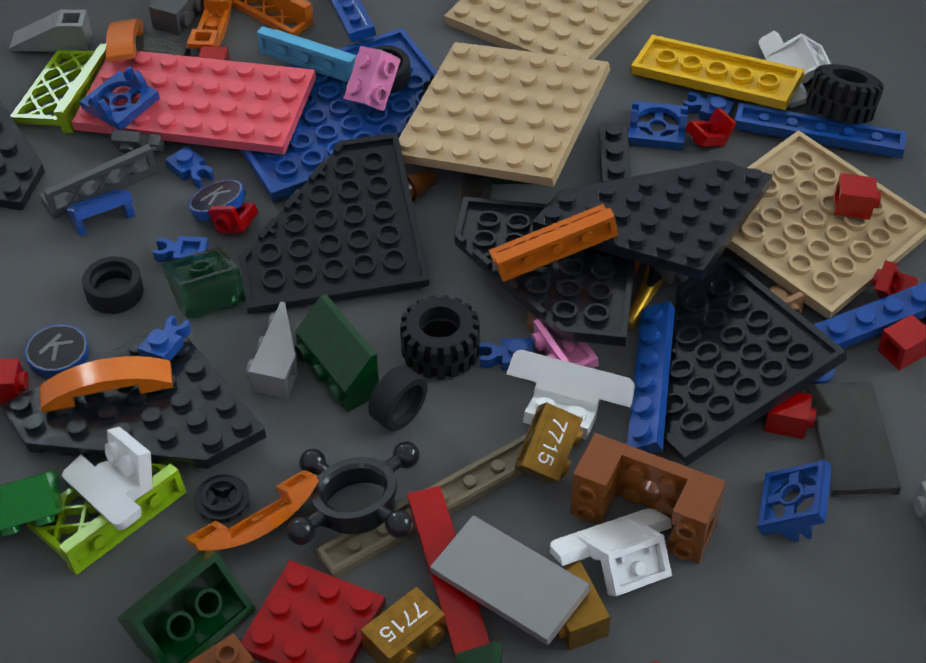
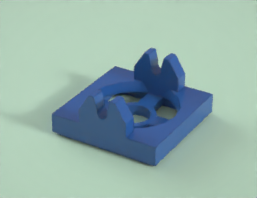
(120, 115)
(657, 138)
(98, 205)
(776, 487)

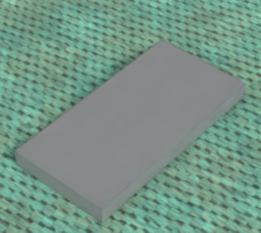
(510, 579)

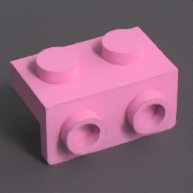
(372, 78)
(568, 351)

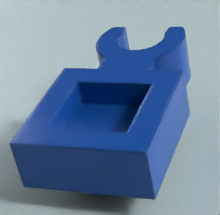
(706, 107)
(188, 164)
(183, 247)
(165, 342)
(503, 353)

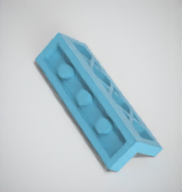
(306, 53)

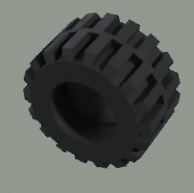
(844, 93)
(440, 318)

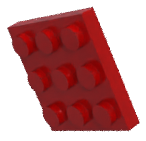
(311, 619)

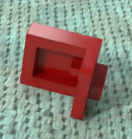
(712, 132)
(229, 220)
(890, 280)

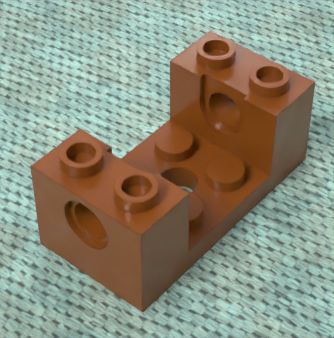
(679, 491)

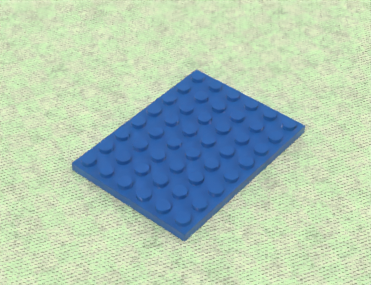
(331, 118)

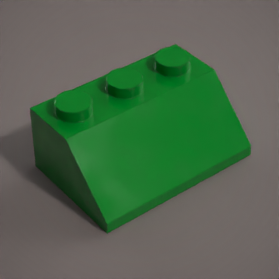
(29, 500)

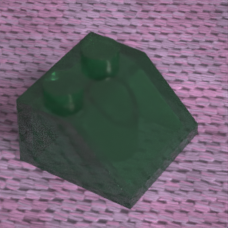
(204, 282)

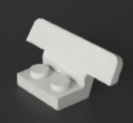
(796, 52)
(569, 386)
(116, 482)
(628, 548)

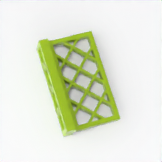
(74, 91)
(100, 536)

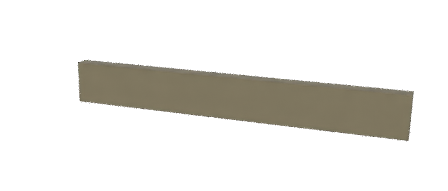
(459, 491)

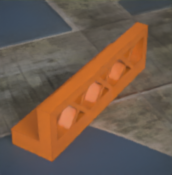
(290, 10)
(554, 242)

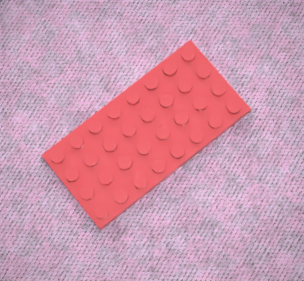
(211, 101)

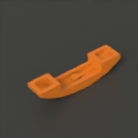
(212, 24)
(121, 39)
(104, 375)
(292, 496)

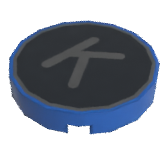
(219, 193)
(56, 349)

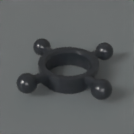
(349, 472)

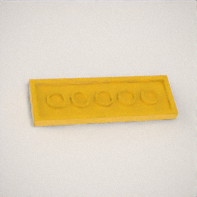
(718, 72)

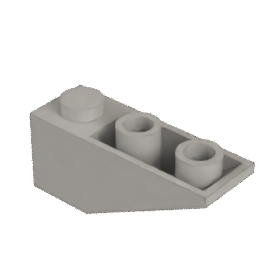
(55, 32)
(274, 365)

